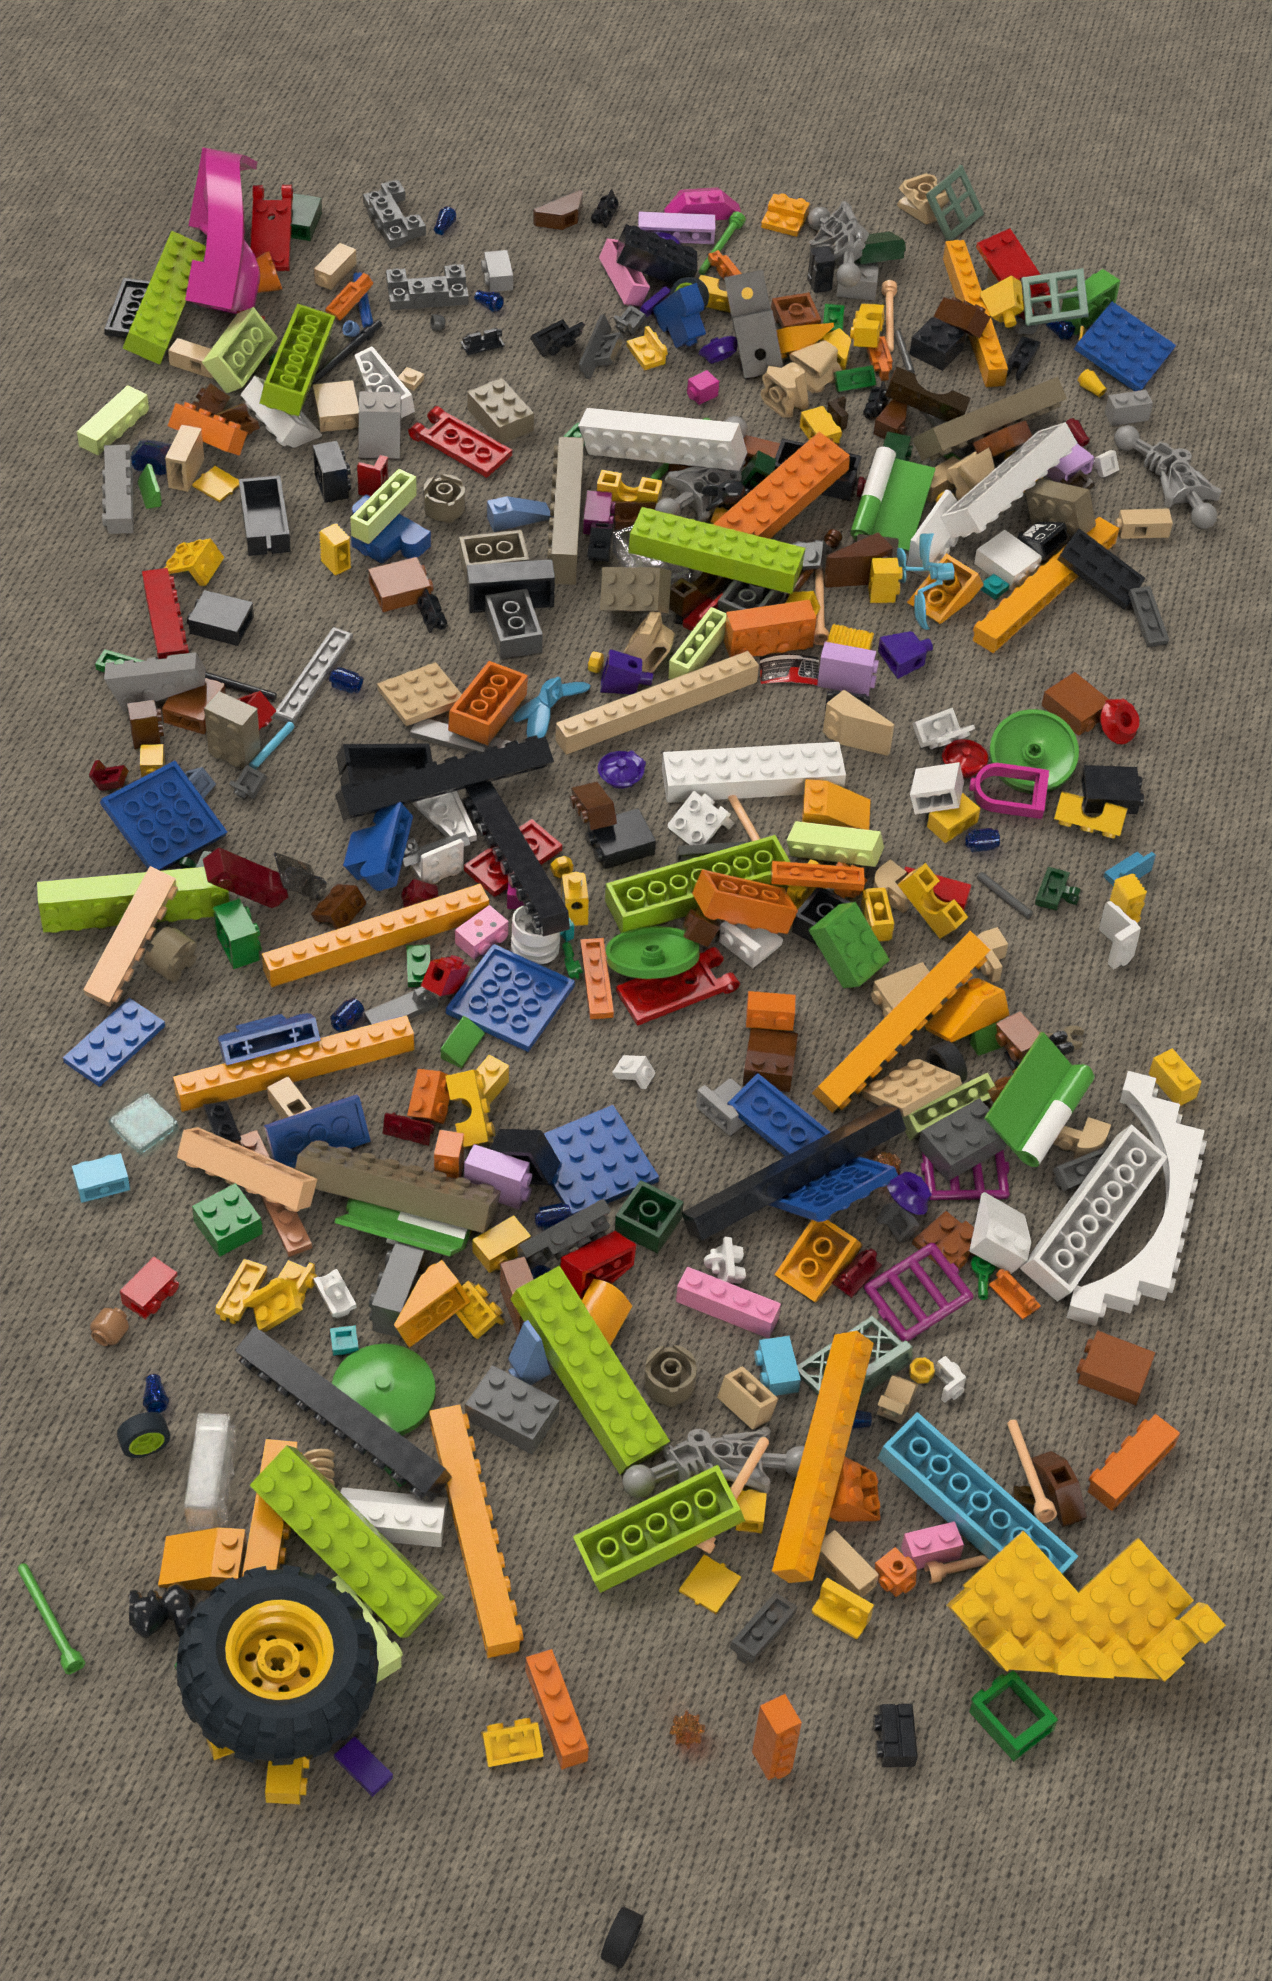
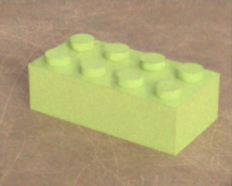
(239, 350)

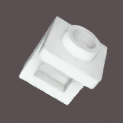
(635, 1068)
(952, 1377)

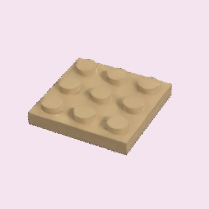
(419, 693)
(912, 1086)

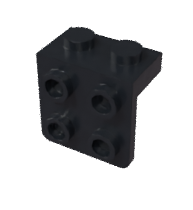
(555, 337)

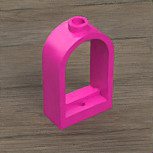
(1040, 777)

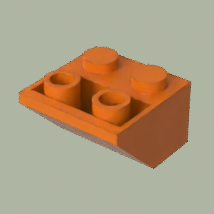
(856, 1494)

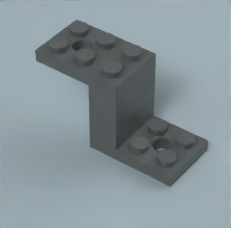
(753, 322)

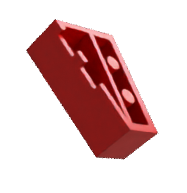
(601, 1260)

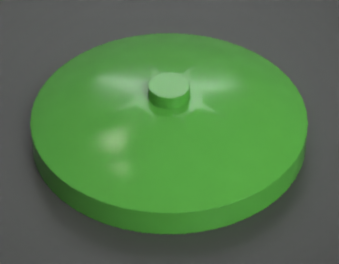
(1035, 741)
(651, 952)
(389, 1384)

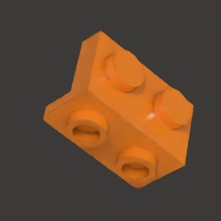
(429, 1096)

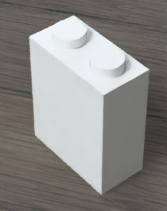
(1008, 559)
(937, 788)

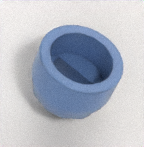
(351, 328)

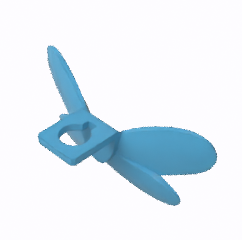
(539, 710)

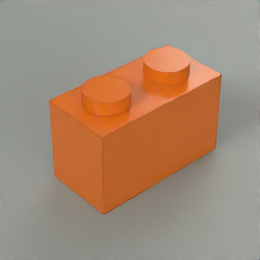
(770, 1011)
(449, 1153)

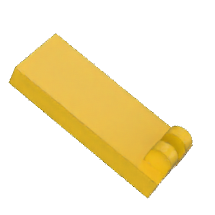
(243, 1283)

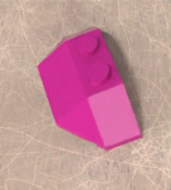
(703, 201)

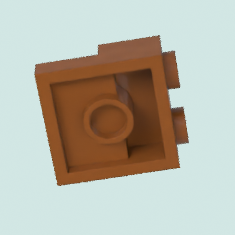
(795, 310)
(950, 1237)

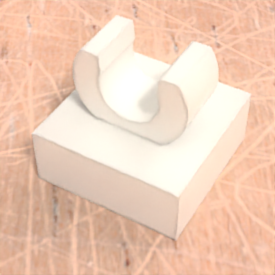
(1106, 463)

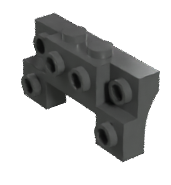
(389, 219)
(427, 291)
(572, 1232)

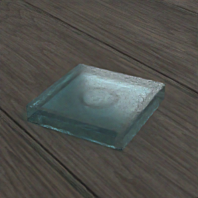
(143, 1123)

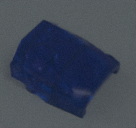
(151, 453)

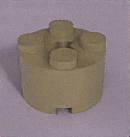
(444, 498)
(171, 953)
(670, 1375)

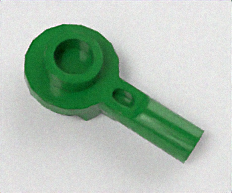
(573, 967)
(982, 1271)

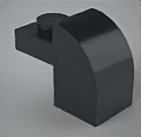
(600, 541)

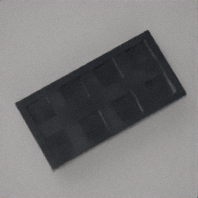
(1100, 568)

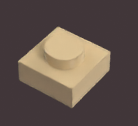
(411, 378)

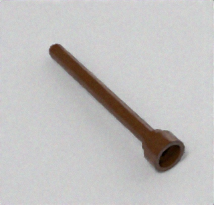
(832, 539)

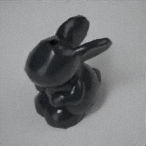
(728, 494)
(151, 1612)

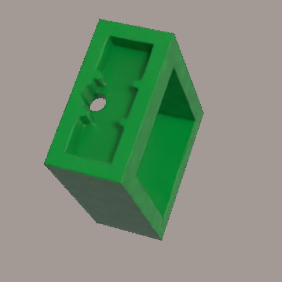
(1013, 1746)

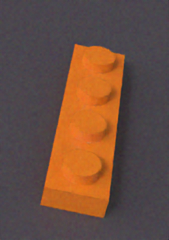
(817, 875)
(596, 978)

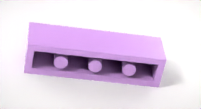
(685, 227)

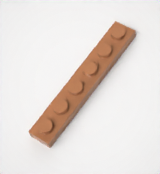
(285, 1222)

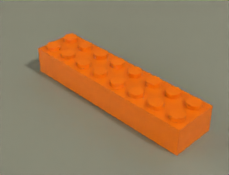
(788, 489)

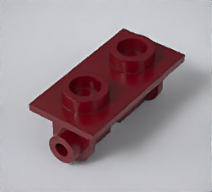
(407, 1128)
(857, 1272)

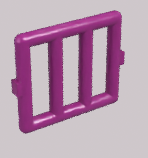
(957, 1194)
(912, 1262)

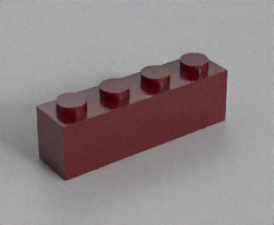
(244, 878)

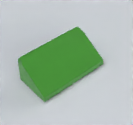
(149, 488)
(984, 1039)
(461, 1042)

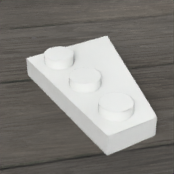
(447, 815)

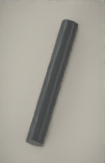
(903, 351)
(1005, 895)

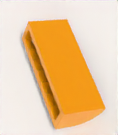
(607, 1307)

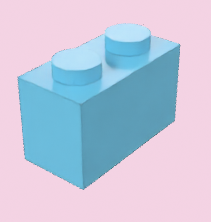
(101, 1177)
(778, 1365)

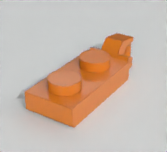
(723, 264)
(349, 297)
(881, 358)

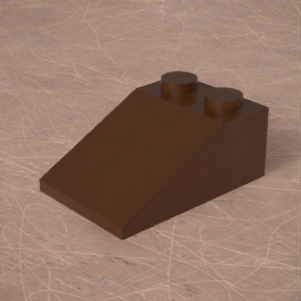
(853, 563)
(771, 1056)

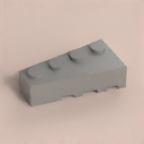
(117, 489)
(154, 678)

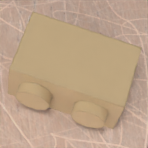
(747, 1398)

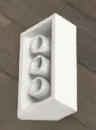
(288, 429)
(941, 539)
(401, 1516)

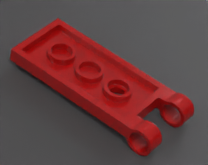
(276, 233)
(1008, 258)
(466, 444)
(660, 996)

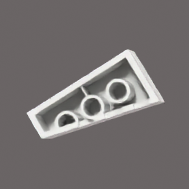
(380, 378)

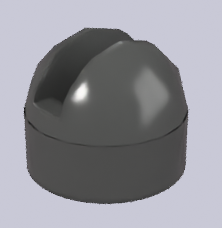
(437, 322)

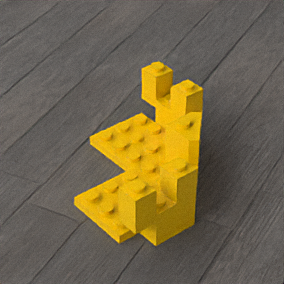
(1112, 1627)

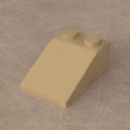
(857, 725)

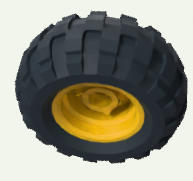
(312, 1711)

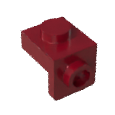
(108, 777)
(418, 892)

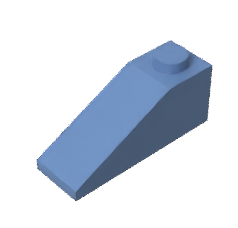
(514, 512)
(528, 1356)

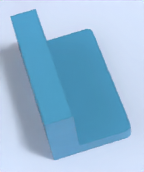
(1133, 864)

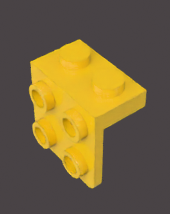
(198, 558)

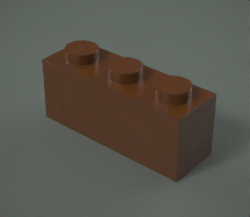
(963, 316)
(593, 805)

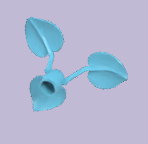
(938, 571)

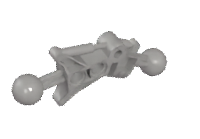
(843, 237)
(693, 480)
(1183, 481)
(703, 1452)

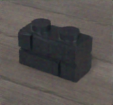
(821, 269)
(896, 1735)

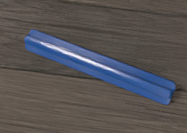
(364, 306)

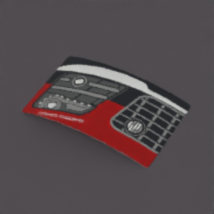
(789, 668)

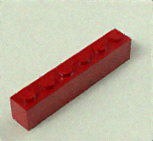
(164, 613)

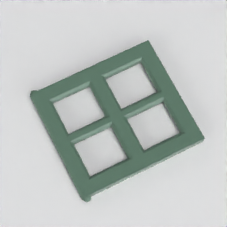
(955, 204)
(1054, 297)

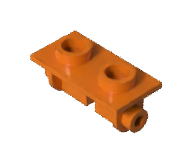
(1014, 1294)

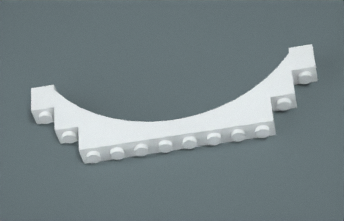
(1153, 1267)

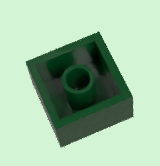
(649, 1216)

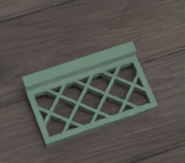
(878, 1371)

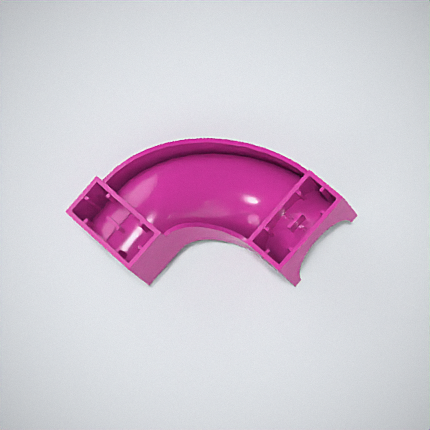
(230, 271)

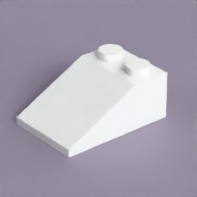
(1000, 1234)

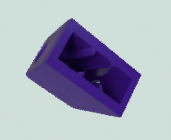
(903, 652)
(623, 674)

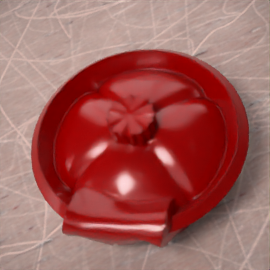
(1119, 720)
(969, 754)

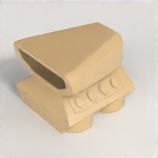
(915, 197)
(819, 364)
(785, 389)
(970, 471)
(651, 642)

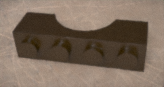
(907, 390)
(687, 596)

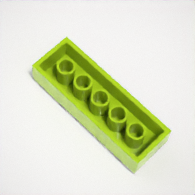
(659, 1528)

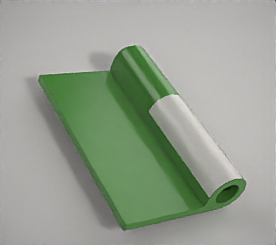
(893, 498)
(1038, 1100)
(405, 1228)

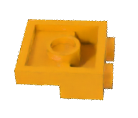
(785, 214)

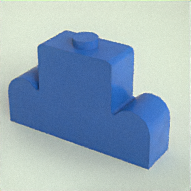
(681, 316)
(397, 535)
(379, 850)
(267, 1037)

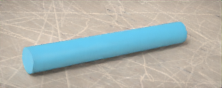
(270, 747)

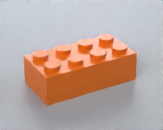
(770, 629)
(488, 703)
(744, 902)

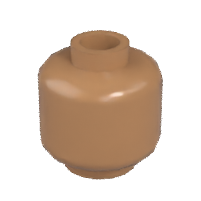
(109, 1326)

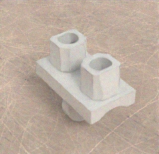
(722, 1262)
(335, 1294)

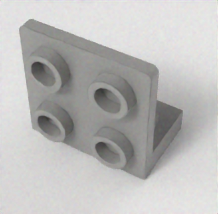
(715, 1106)

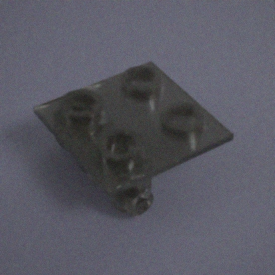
(299, 877)

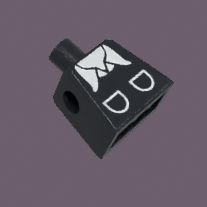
(1045, 538)

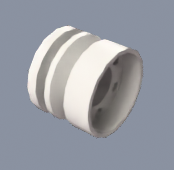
(529, 941)

